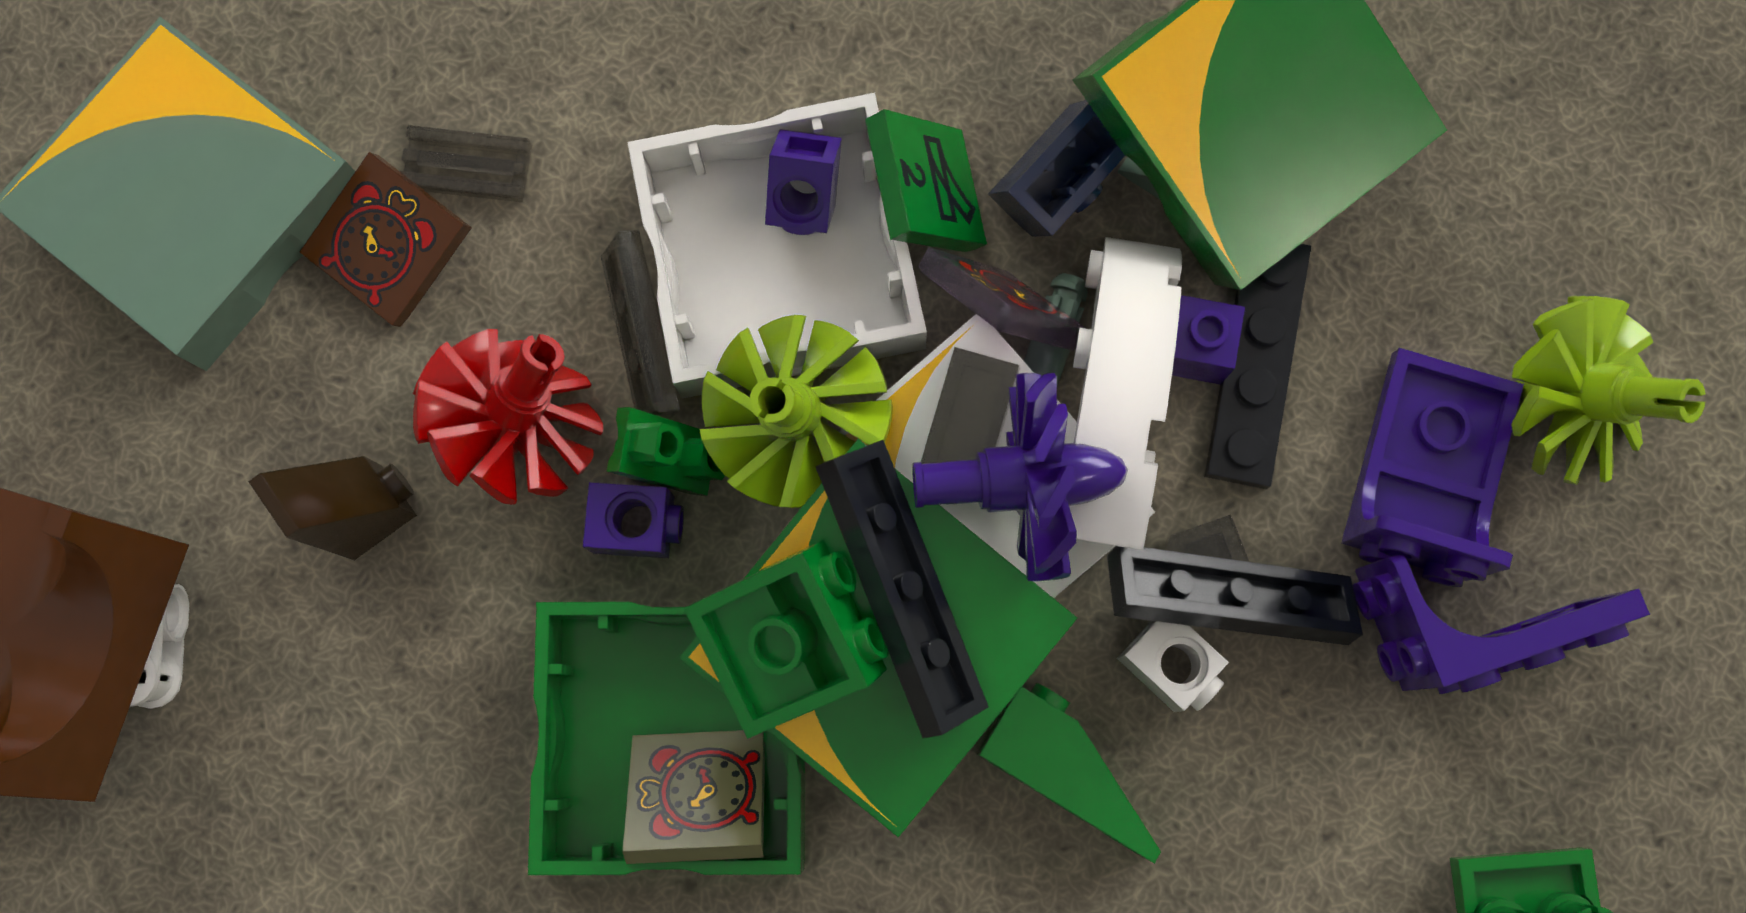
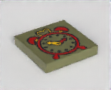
(695, 797)

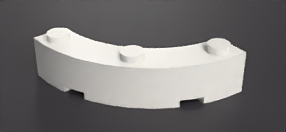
(1126, 378)

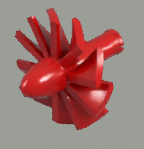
(494, 400)

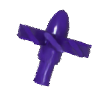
(1030, 475)

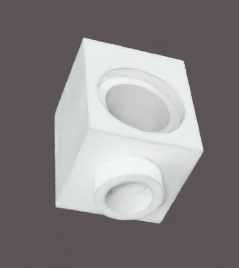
(1144, 661)

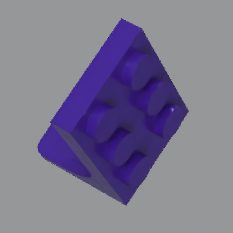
(1434, 469)
(1430, 654)

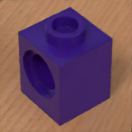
(807, 159)
(1207, 339)
(607, 508)

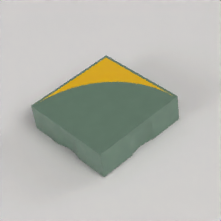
(177, 194)

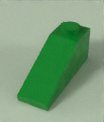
(1057, 759)

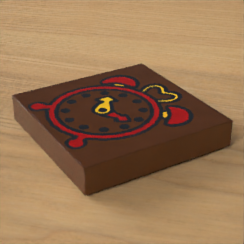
(385, 239)

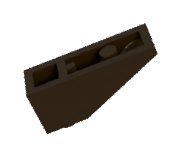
(337, 503)

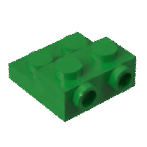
(789, 638)

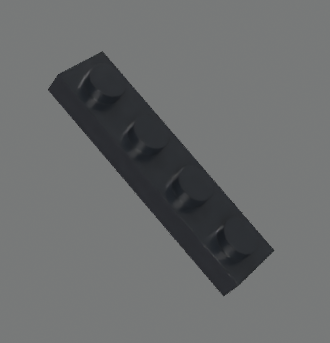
(1255, 392)
(902, 589)
(1233, 595)

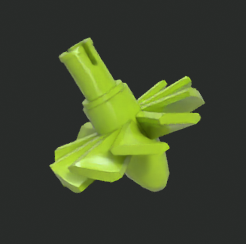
(1590, 378)
(780, 455)

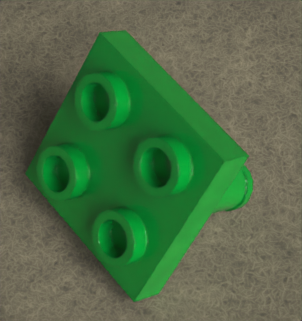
(1527, 882)

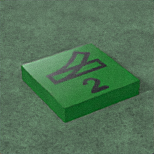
(925, 182)

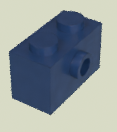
(1059, 172)

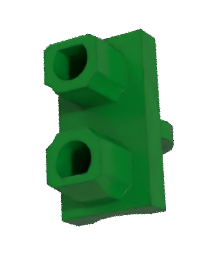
(662, 453)

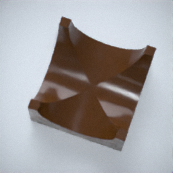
(73, 640)

